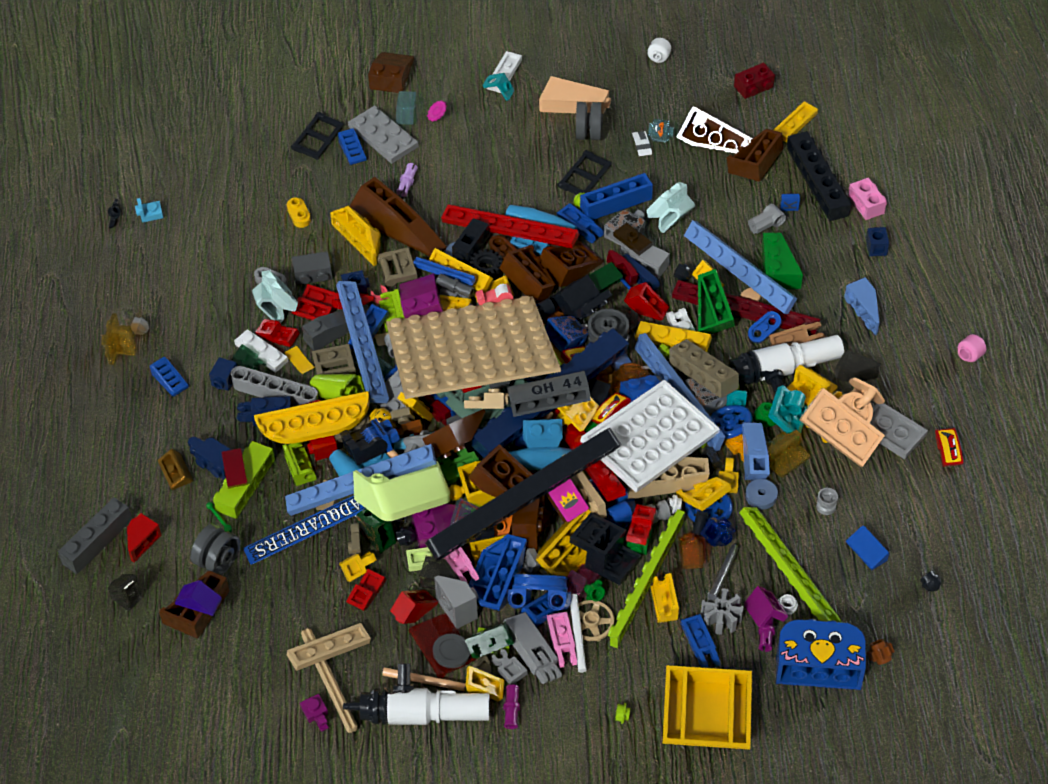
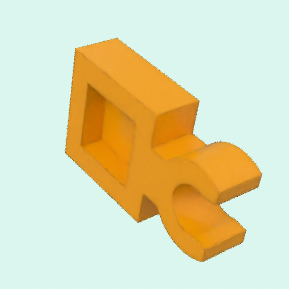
(735, 445)

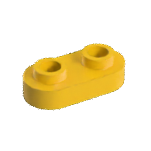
(298, 212)

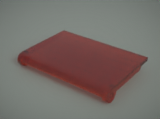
(427, 633)

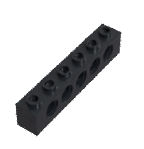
(818, 176)

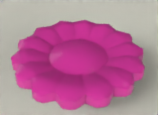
(436, 111)

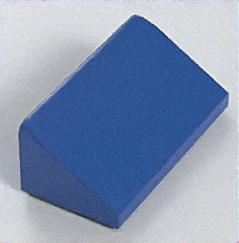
(868, 548)

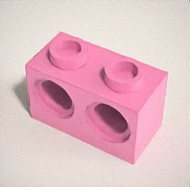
(867, 198)

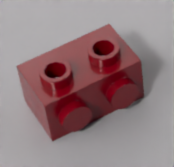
(754, 80)

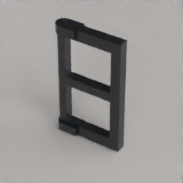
(327, 140)
(594, 179)

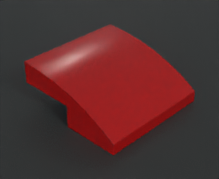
(315, 302)

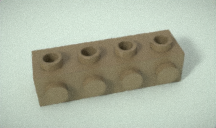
(704, 368)

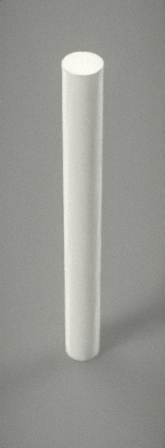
(578, 634)

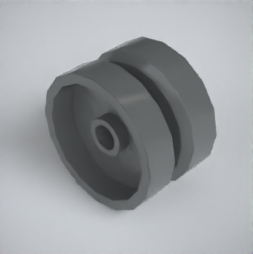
(590, 121)
(604, 321)
(215, 549)

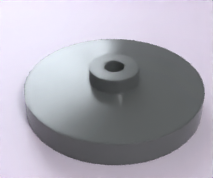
(451, 651)

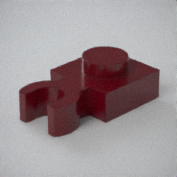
(439, 411)

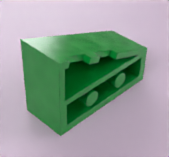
(780, 262)
(713, 307)

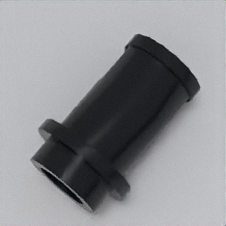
(700, 521)

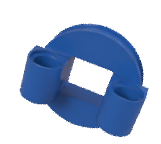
(621, 512)
(525, 583)

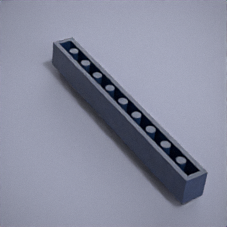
(592, 360)

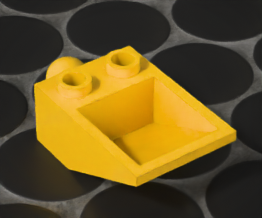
(473, 493)

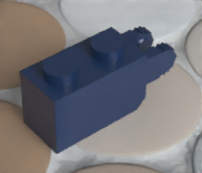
(261, 405)
(209, 455)

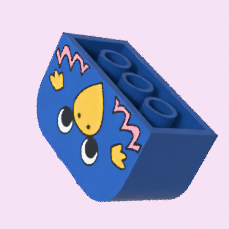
(821, 655)

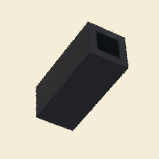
(470, 240)

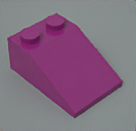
(420, 296)
(431, 522)

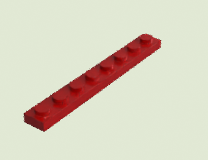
(512, 226)
(599, 472)

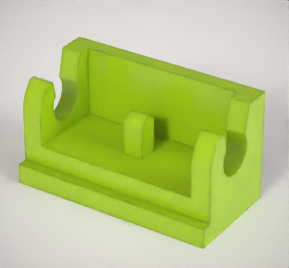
(392, 305)
(299, 463)

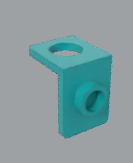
(502, 83)
(737, 397)

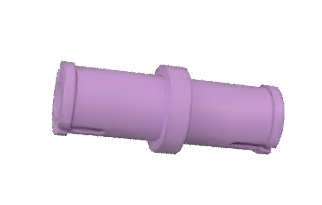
(406, 180)

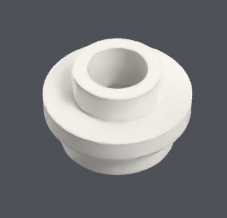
(674, 503)
(789, 600)

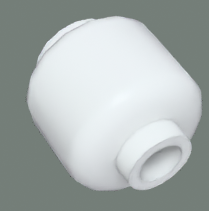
(659, 50)

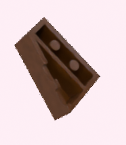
(756, 157)
(527, 273)
(528, 523)
(189, 620)

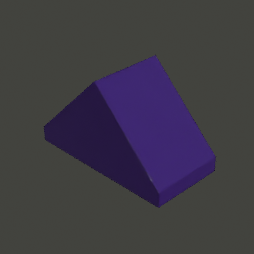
(198, 598)

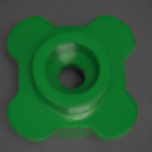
(595, 595)

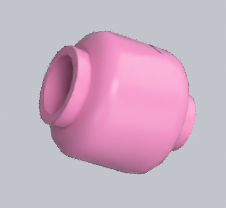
(971, 348)

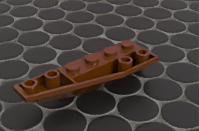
(395, 217)

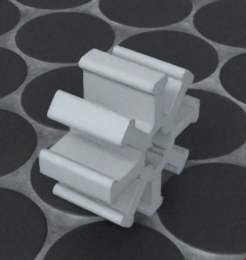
(722, 612)

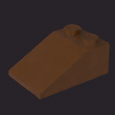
(390, 72)
(567, 263)
(454, 435)
(498, 472)

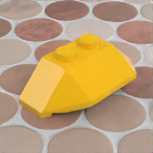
(357, 232)
(559, 555)

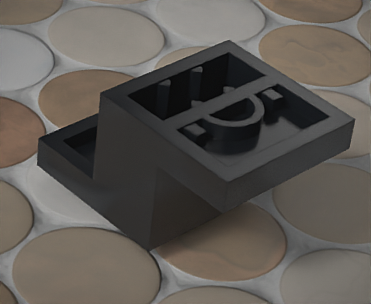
(580, 298)
(605, 548)

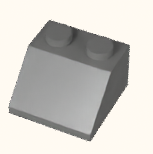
(457, 600)

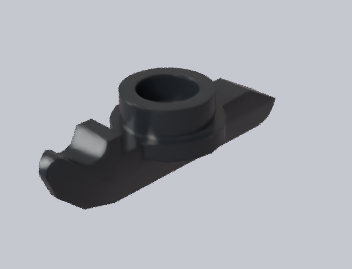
(114, 213)

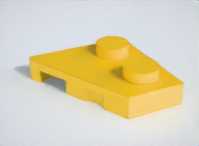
(705, 493)

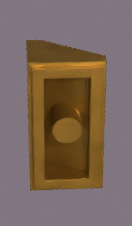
(175, 469)

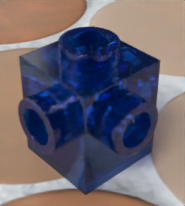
(718, 531)

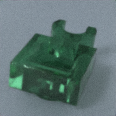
(247, 358)

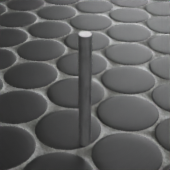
(723, 572)

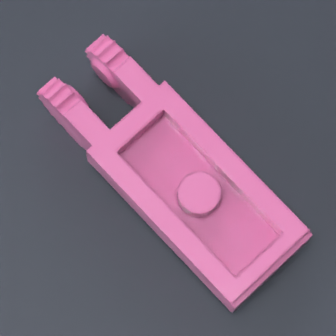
(461, 563)
(561, 637)

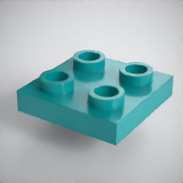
(787, 409)

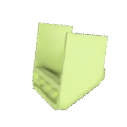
(403, 494)

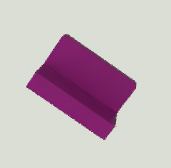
(764, 605)

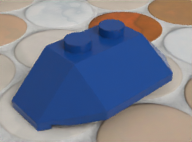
(496, 571)

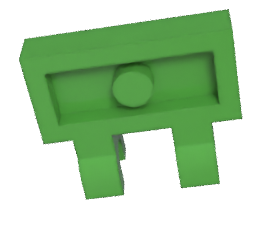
(449, 467)

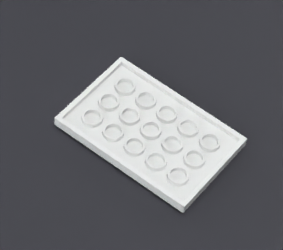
(654, 435)

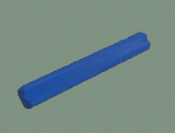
(436, 268)

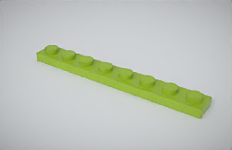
(787, 563)
(644, 582)

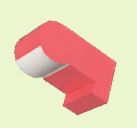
(501, 292)

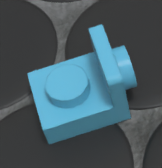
(148, 211)

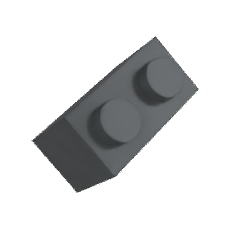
(312, 268)

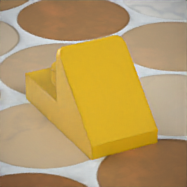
(483, 682)

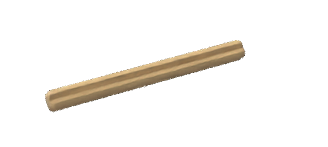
(332, 687)

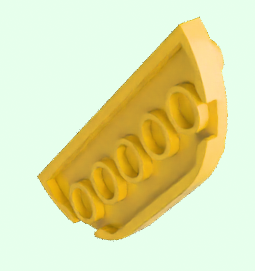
(314, 419)

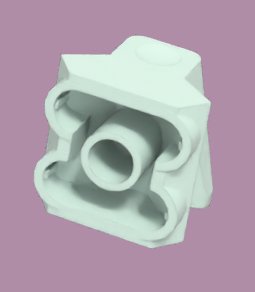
(671, 206)
(274, 296)

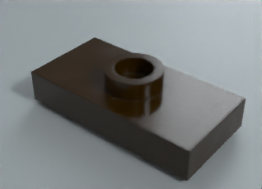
(632, 239)

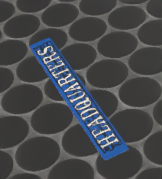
(302, 530)

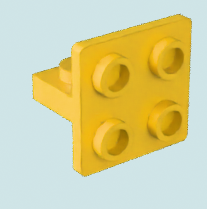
(810, 383)
(578, 414)

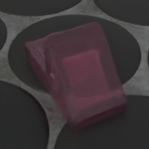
(579, 579)

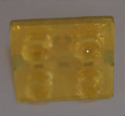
(117, 340)
(786, 453)

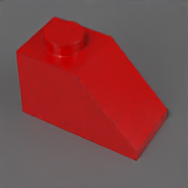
(646, 302)
(141, 536)
(412, 605)

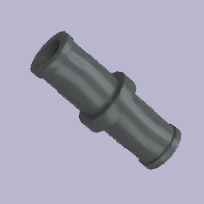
(455, 285)

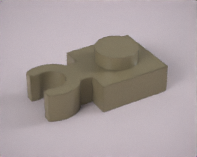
(403, 415)
(354, 546)

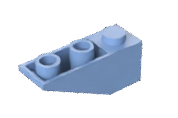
(863, 299)
(755, 452)

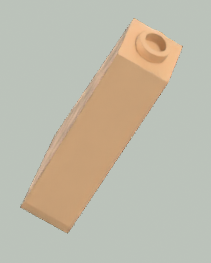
(563, 95)

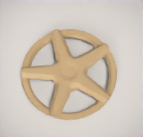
(592, 620)

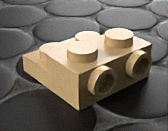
(492, 400)

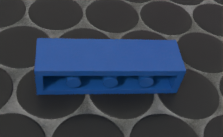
(616, 196)

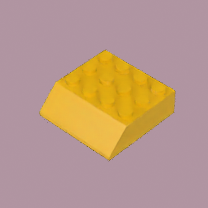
(707, 707)

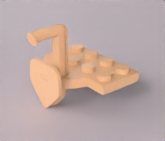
(843, 421)

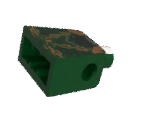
(369, 527)

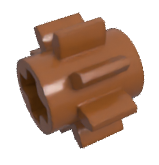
(880, 651)

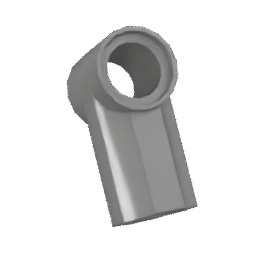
(770, 217)

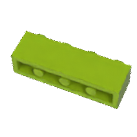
(257, 462)

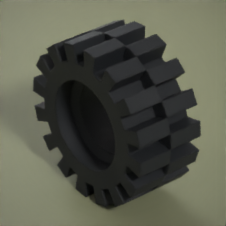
(487, 258)

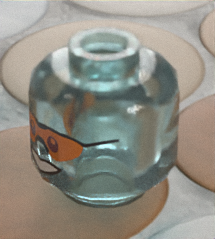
(660, 130)

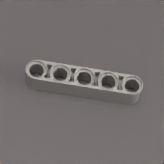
(267, 385)

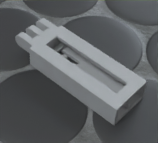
(528, 638)

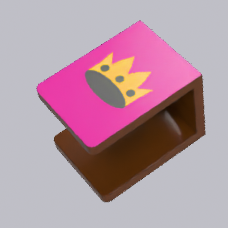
(567, 501)

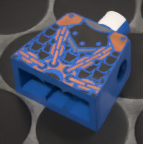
(566, 332)

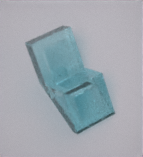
(405, 108)

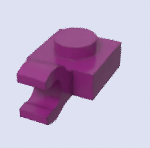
(315, 710)

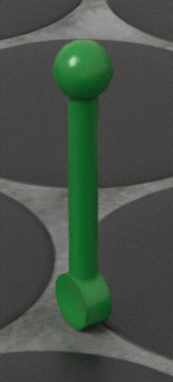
(210, 505)

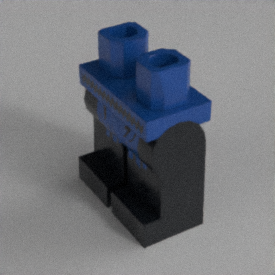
(369, 440)

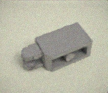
(653, 259)

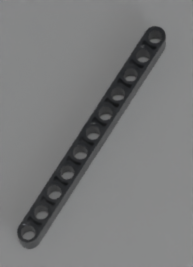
(523, 494)

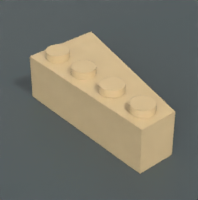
(680, 476)

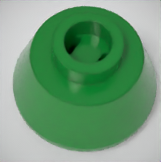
(761, 414)

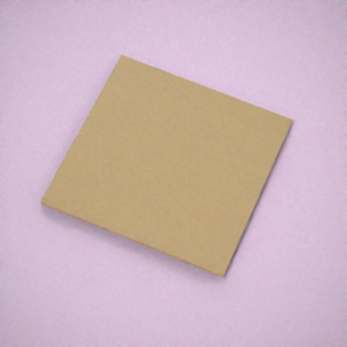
(471, 347)

